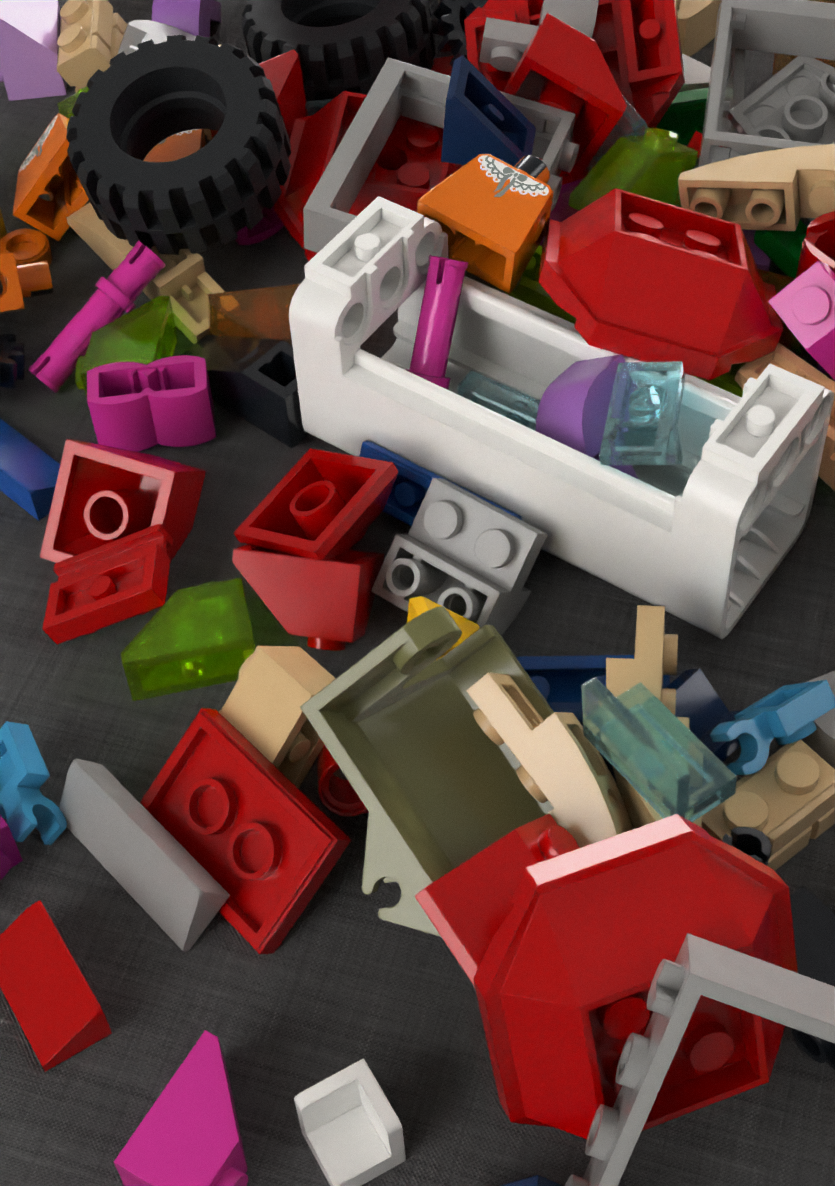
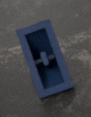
(482, 120)

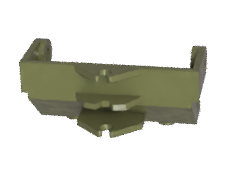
(421, 759)

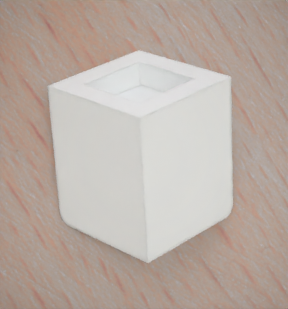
(351, 1126)

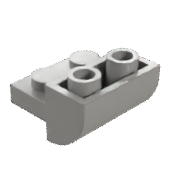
(462, 558)

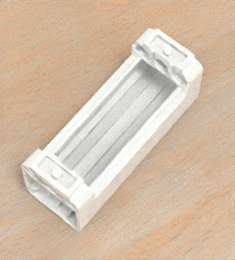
(677, 536)

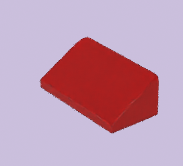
(48, 989)

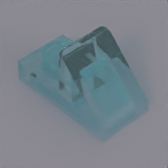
(644, 415)

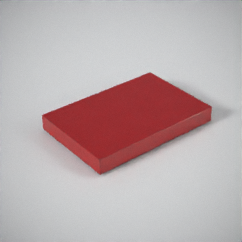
(245, 828)

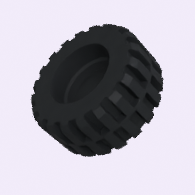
(340, 40)
(167, 92)

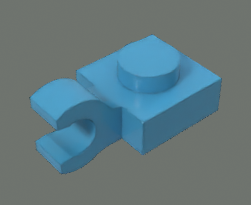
(782, 715)
(20, 779)

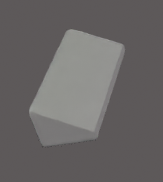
(140, 853)

